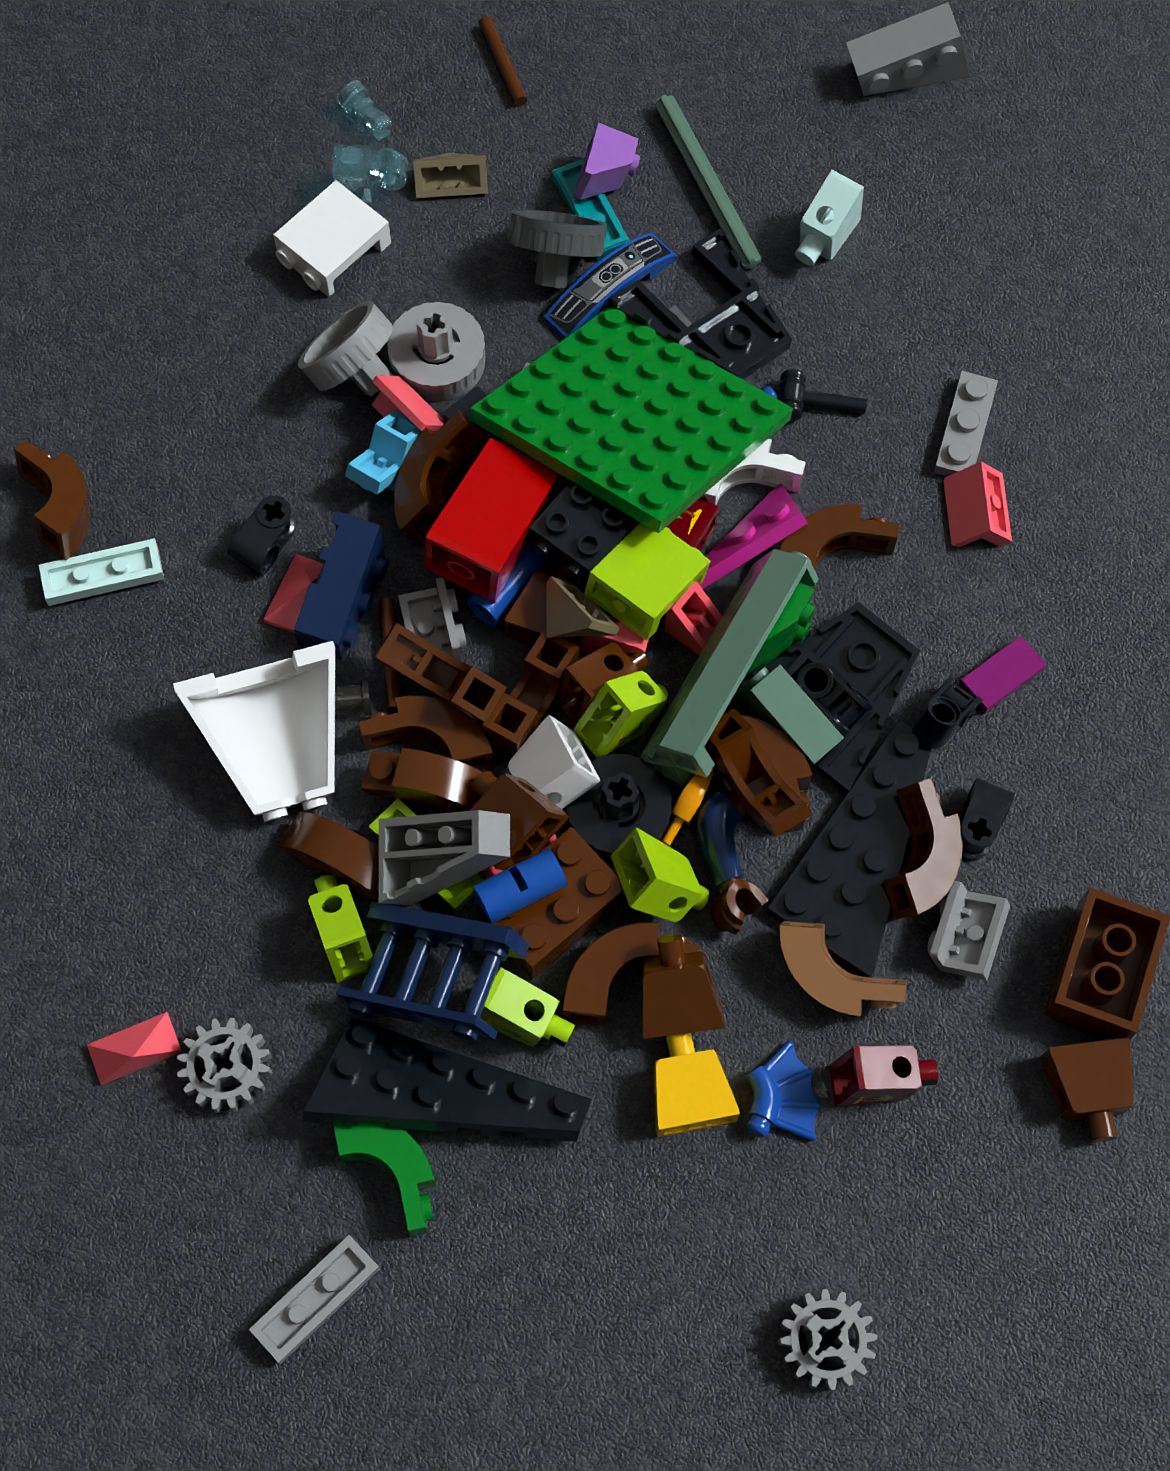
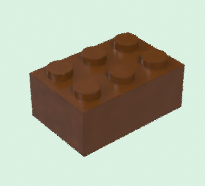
(570, 913)
(1107, 965)

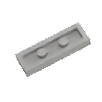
(965, 423)
(314, 1299)

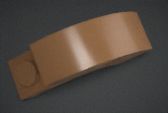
(827, 982)

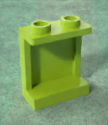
(645, 577)

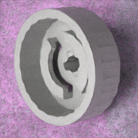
(438, 333)
(349, 350)

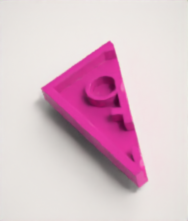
(762, 528)

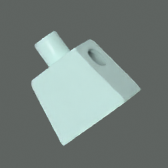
(830, 218)

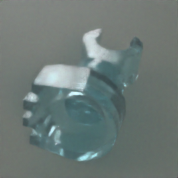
(356, 98)

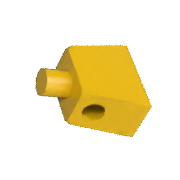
(691, 1089)

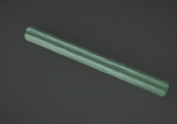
(707, 181)

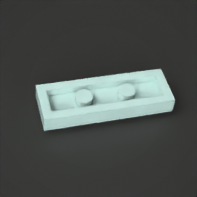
(101, 572)

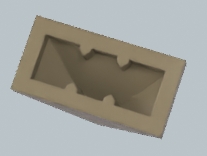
(450, 175)
(573, 613)

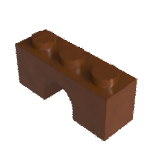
(534, 695)

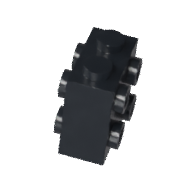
(578, 531)

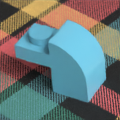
(388, 447)

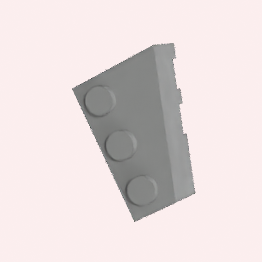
(910, 53)
(437, 851)

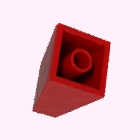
(489, 519)

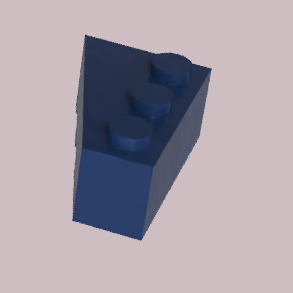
(343, 586)

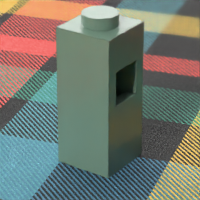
(789, 709)

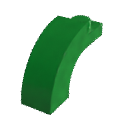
(400, 1156)

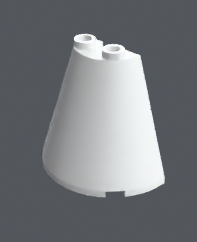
(272, 728)

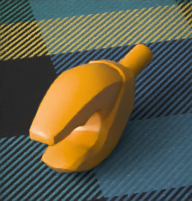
(687, 805)

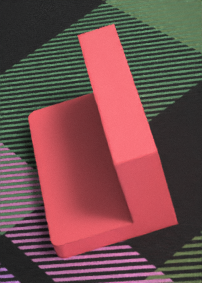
(401, 396)
(977, 506)

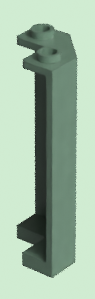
(698, 706)

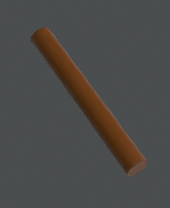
(502, 61)
(391, 676)

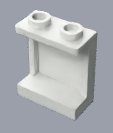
(330, 236)

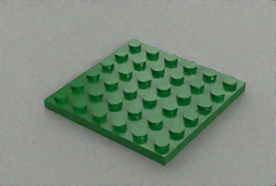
(632, 417)

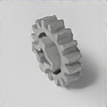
(216, 1080)
(843, 1355)

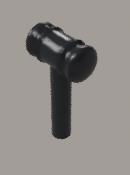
(794, 395)

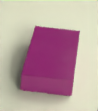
(1003, 673)

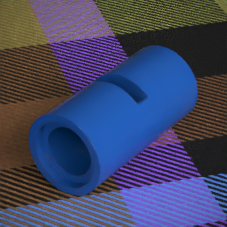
(494, 613)
(520, 886)

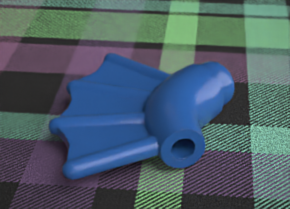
(783, 1096)

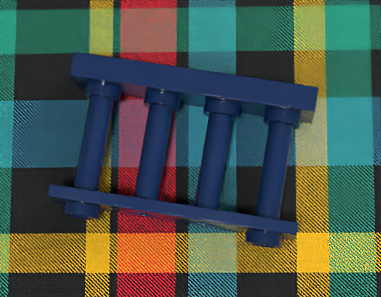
(427, 930)

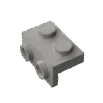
(430, 617)
(968, 932)

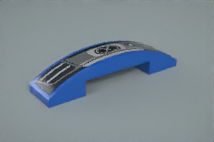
(592, 291)

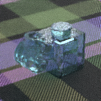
(360, 168)

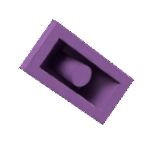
(606, 162)

